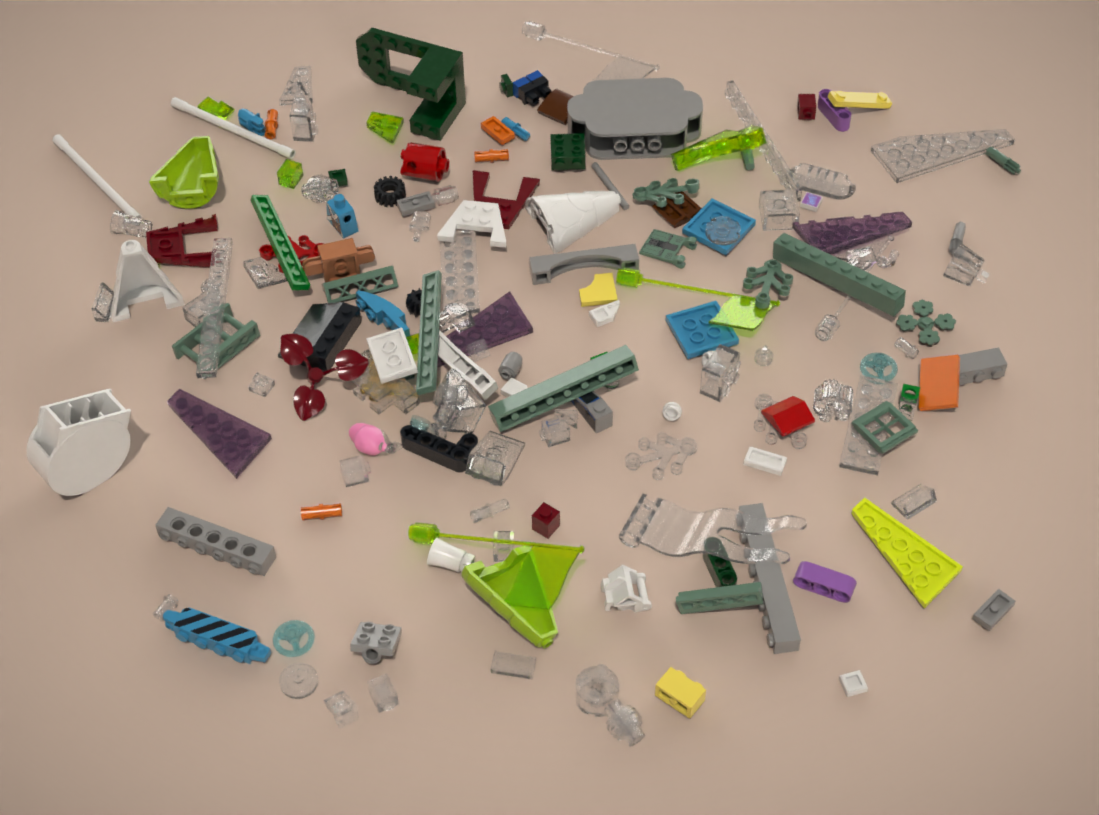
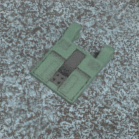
(666, 246)

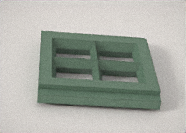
(895, 439)

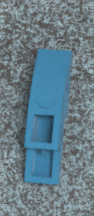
(382, 311)

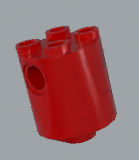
(424, 162)

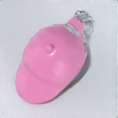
(372, 440)

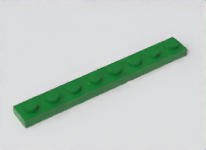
(280, 242)

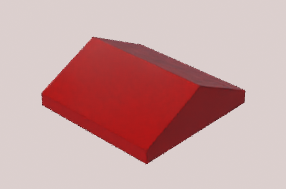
(788, 415)

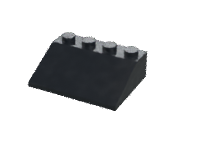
(329, 331)

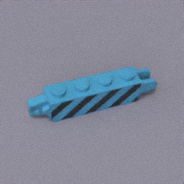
(216, 635)

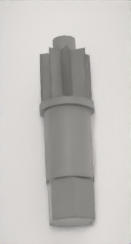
(957, 237)

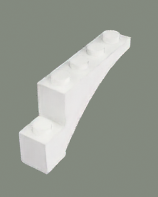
(474, 375)

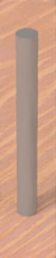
(609, 184)

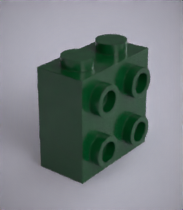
(568, 151)

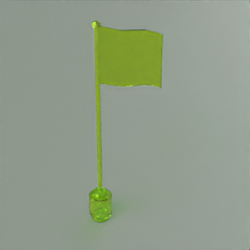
(736, 312)
(539, 576)

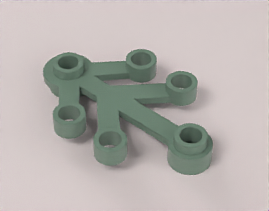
(666, 190)
(771, 268)

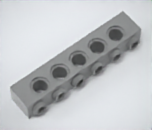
(202, 535)

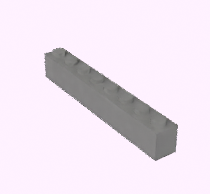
(776, 605)

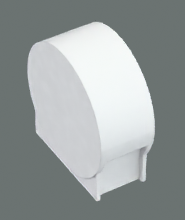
(79, 442)

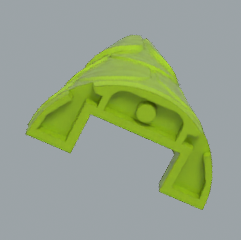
(189, 176)
(494, 585)

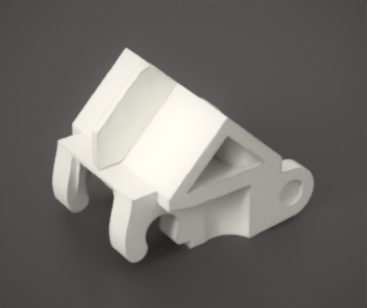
(620, 591)

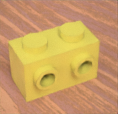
(680, 692)

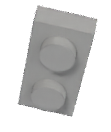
(416, 203)
(993, 609)

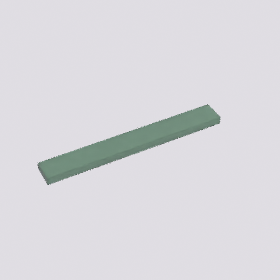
(429, 333)

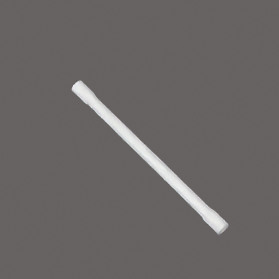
(280, 149)
(106, 188)

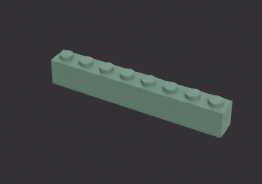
(839, 274)
(563, 388)

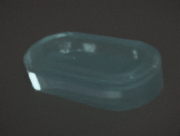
(419, 422)

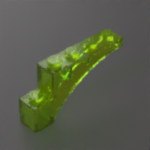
(718, 145)

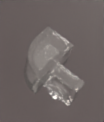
(456, 316)

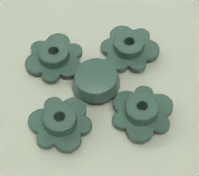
(924, 323)

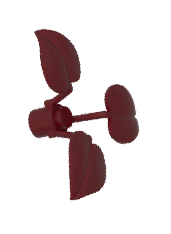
(309, 400)

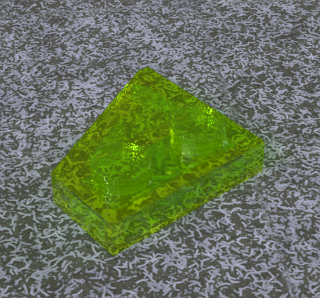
(385, 125)

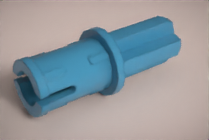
(516, 128)

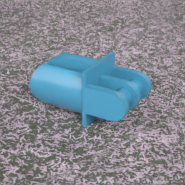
(251, 121)

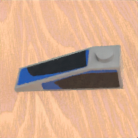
(594, 411)

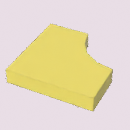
(599, 292)

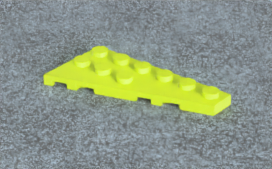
(914, 559)

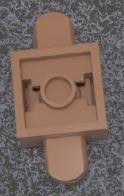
(338, 260)

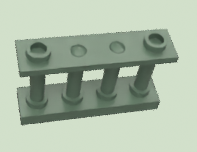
(229, 348)

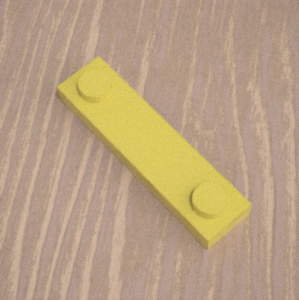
(859, 99)

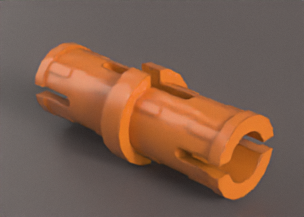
(271, 124)
(491, 155)
(321, 511)

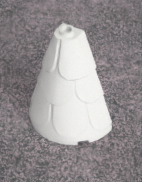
(572, 214)
(139, 281)

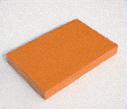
(939, 382)

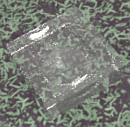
(478, 350)

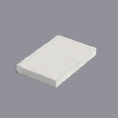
(392, 355)

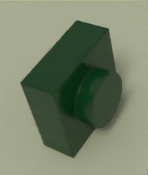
(506, 85)
(339, 175)

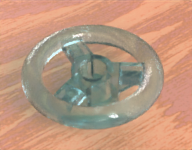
(878, 364)
(292, 634)

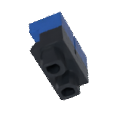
(531, 88)

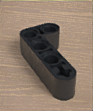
(438, 449)

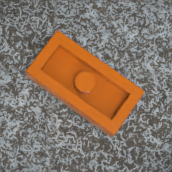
(497, 130)

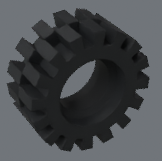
(389, 184)

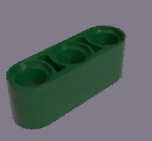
(720, 575)

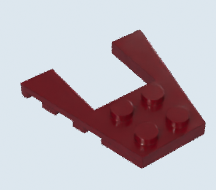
(508, 208)
(167, 244)

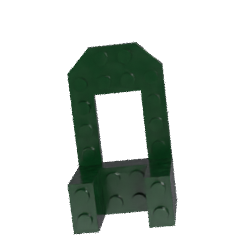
(435, 78)

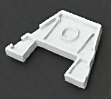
(475, 217)

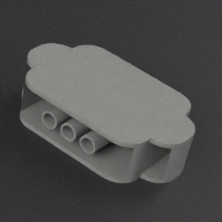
(635, 118)

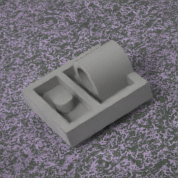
(376, 637)

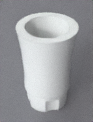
(448, 556)

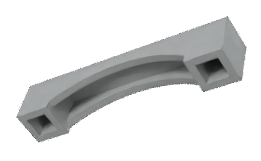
(549, 266)

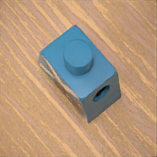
(340, 211)

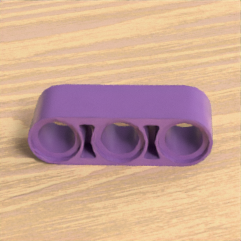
(837, 116)
(824, 581)

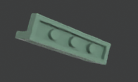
(358, 278)
(720, 598)

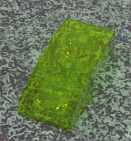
(219, 109)

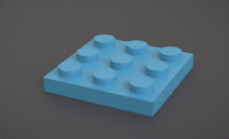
(697, 225)
(695, 332)

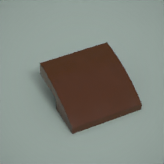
(555, 106)
(678, 213)

